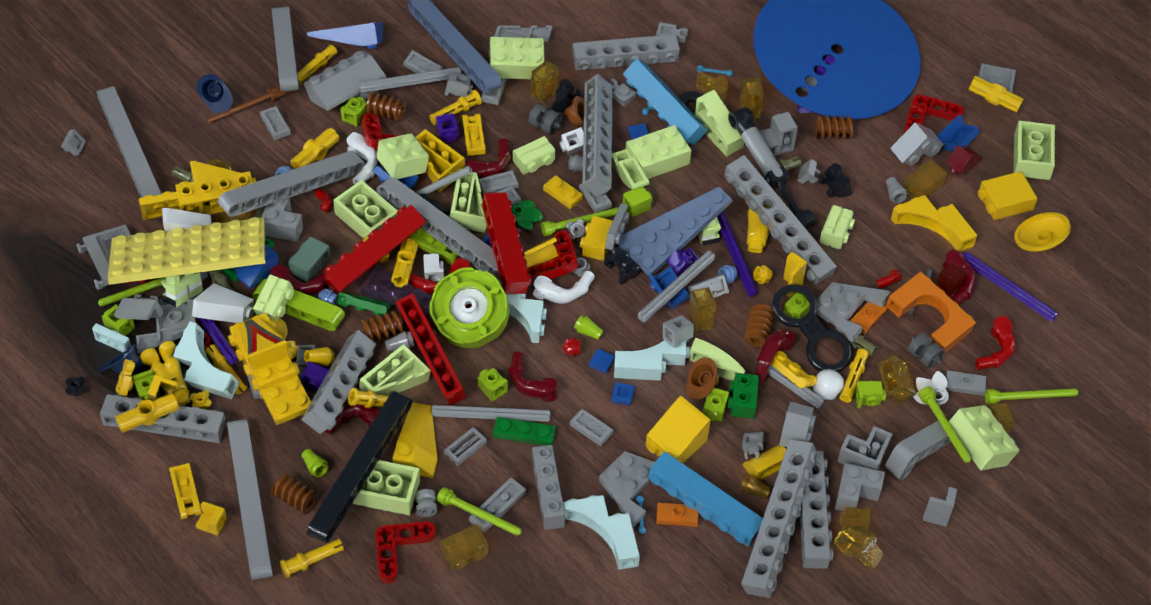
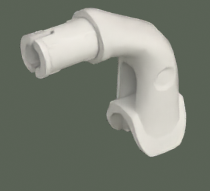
(357, 144)
(547, 290)

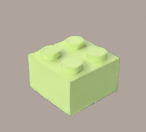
(402, 156)

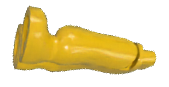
(757, 232)
(169, 369)

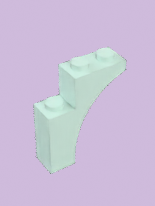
(528, 313)
(649, 362)
(201, 372)
(614, 529)

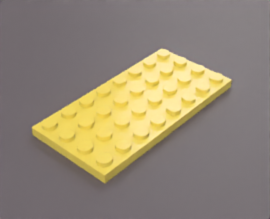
(187, 250)

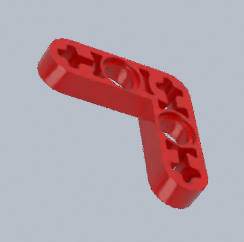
(923, 109)
(372, 130)
(567, 260)
(394, 539)

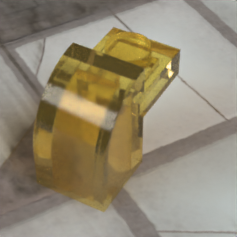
(708, 83)
(859, 542)

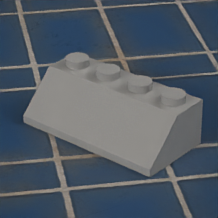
(342, 80)

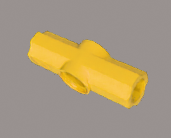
(995, 94)
(315, 149)
(404, 262)
(138, 415)

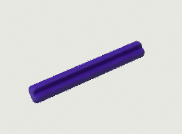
(219, 340)

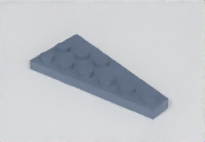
(657, 239)

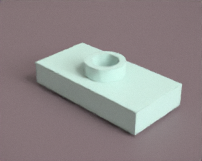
(111, 338)

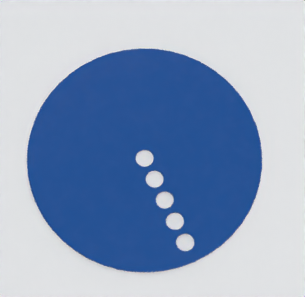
(865, 80)

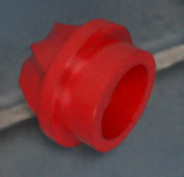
(572, 346)

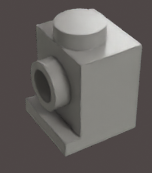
(458, 84)
(677, 330)

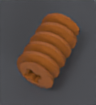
(386, 108)
(833, 126)
(382, 325)
(758, 325)
(293, 494)

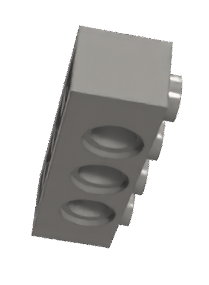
(548, 487)

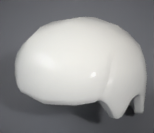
(828, 384)

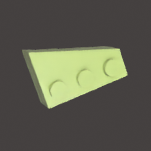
(467, 203)

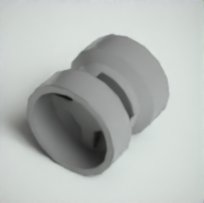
(426, 505)

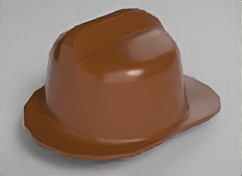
(576, 112)
(702, 378)

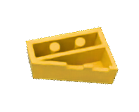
(442, 159)

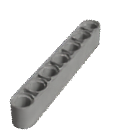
(284, 49)

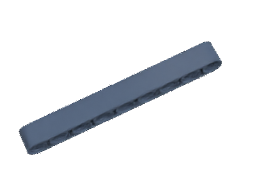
(455, 45)

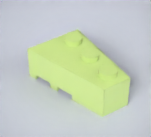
(714, 116)
(396, 373)

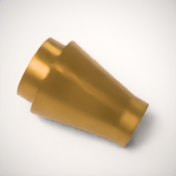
(752, 486)

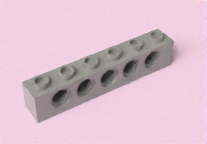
(624, 51)
(338, 382)
(171, 424)
(813, 555)

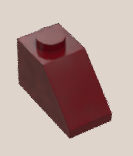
(963, 160)

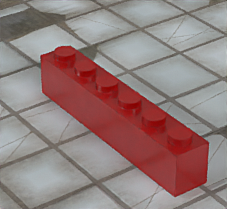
(505, 243)
(373, 249)
(431, 349)

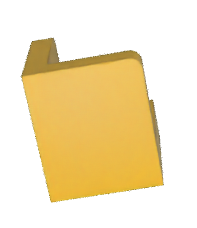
(211, 519)

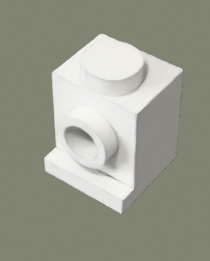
(575, 136)
(433, 267)

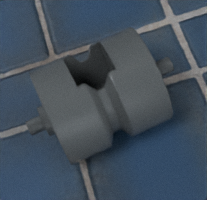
(545, 119)
(923, 348)

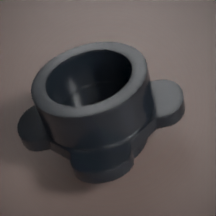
(75, 390)

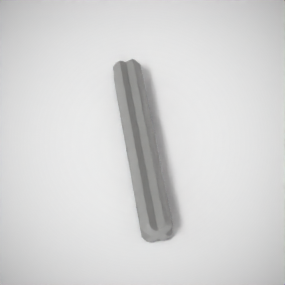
(806, 393)

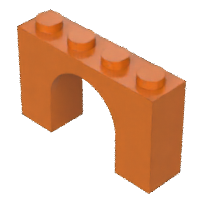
(923, 291)

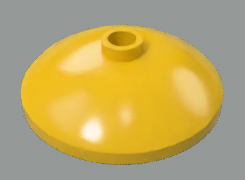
(1042, 232)

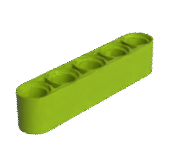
(310, 309)

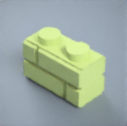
(534, 155)
(836, 227)
(274, 297)

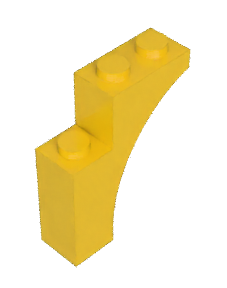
(944, 221)

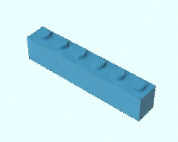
(662, 99)
(705, 498)

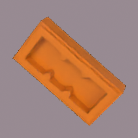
(869, 316)
(676, 515)

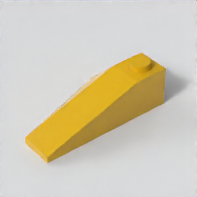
(417, 441)

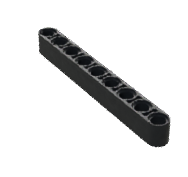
(359, 467)

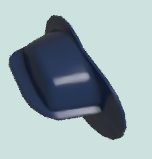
(214, 93)
(116, 362)

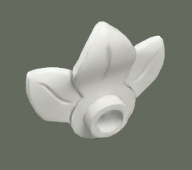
(939, 385)

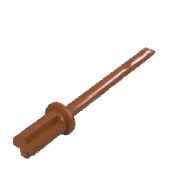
(271, 94)

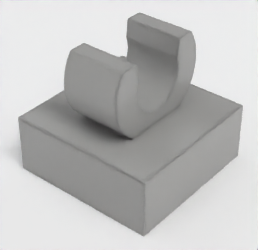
(73, 142)
(808, 172)

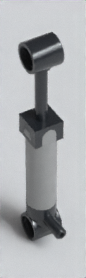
(774, 174)

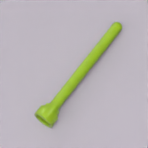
(549, 228)
(131, 292)
(993, 396)
(928, 397)
(448, 497)

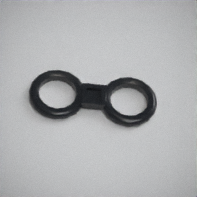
(811, 327)

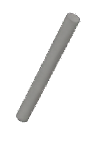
(459, 174)

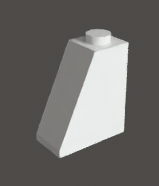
(183, 219)
(222, 305)

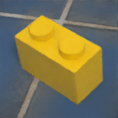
(595, 239)

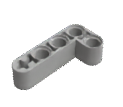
(915, 449)

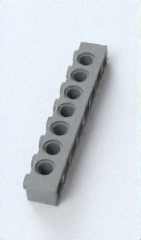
(597, 136)
(778, 210)
(764, 584)

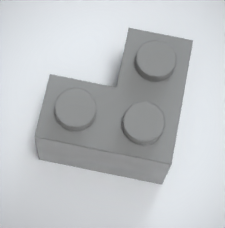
(781, 134)
(915, 143)
(282, 222)
(797, 424)
(865, 453)
(857, 483)

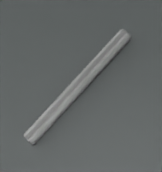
(406, 80)
(680, 282)
(490, 413)

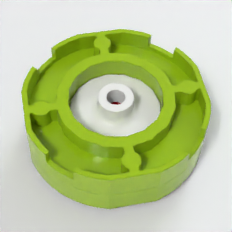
(469, 308)

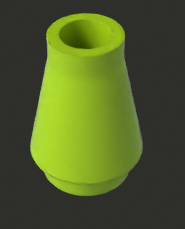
(587, 327)
(316, 465)

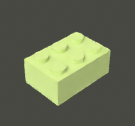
(515, 56)
(1034, 149)
(660, 151)
(363, 209)
(983, 437)
(390, 488)

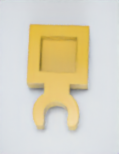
(125, 380)

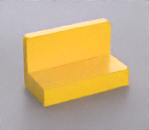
(540, 252)
(794, 270)
(156, 383)

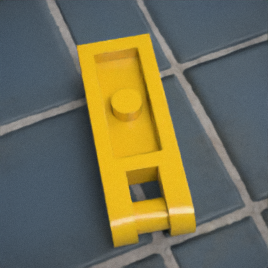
(473, 135)
(793, 371)
(185, 490)

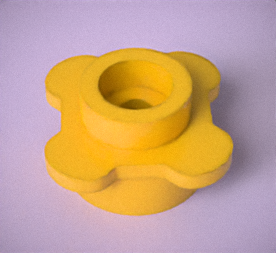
(204, 403)

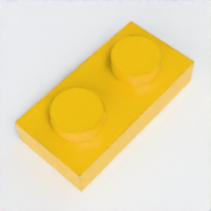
(563, 192)

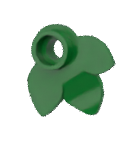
(526, 214)

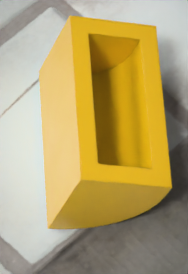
(766, 464)

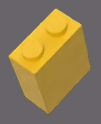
(1007, 195)

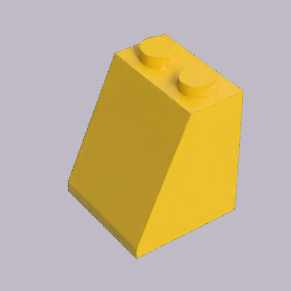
(679, 431)

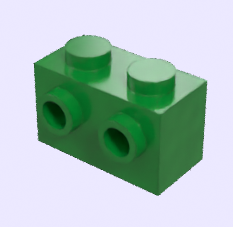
(744, 395)

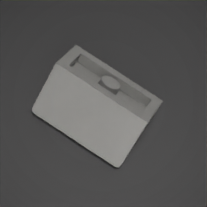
(138, 309)
(939, 510)

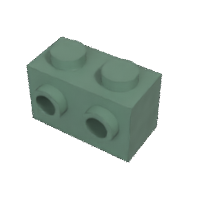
(309, 259)

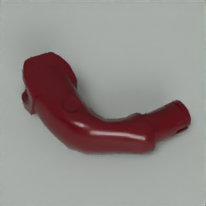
(487, 169)
(313, 286)
(966, 290)
(778, 340)
(542, 389)
(359, 411)

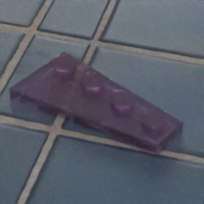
(380, 287)

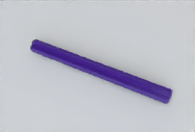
(737, 256)
(1010, 287)

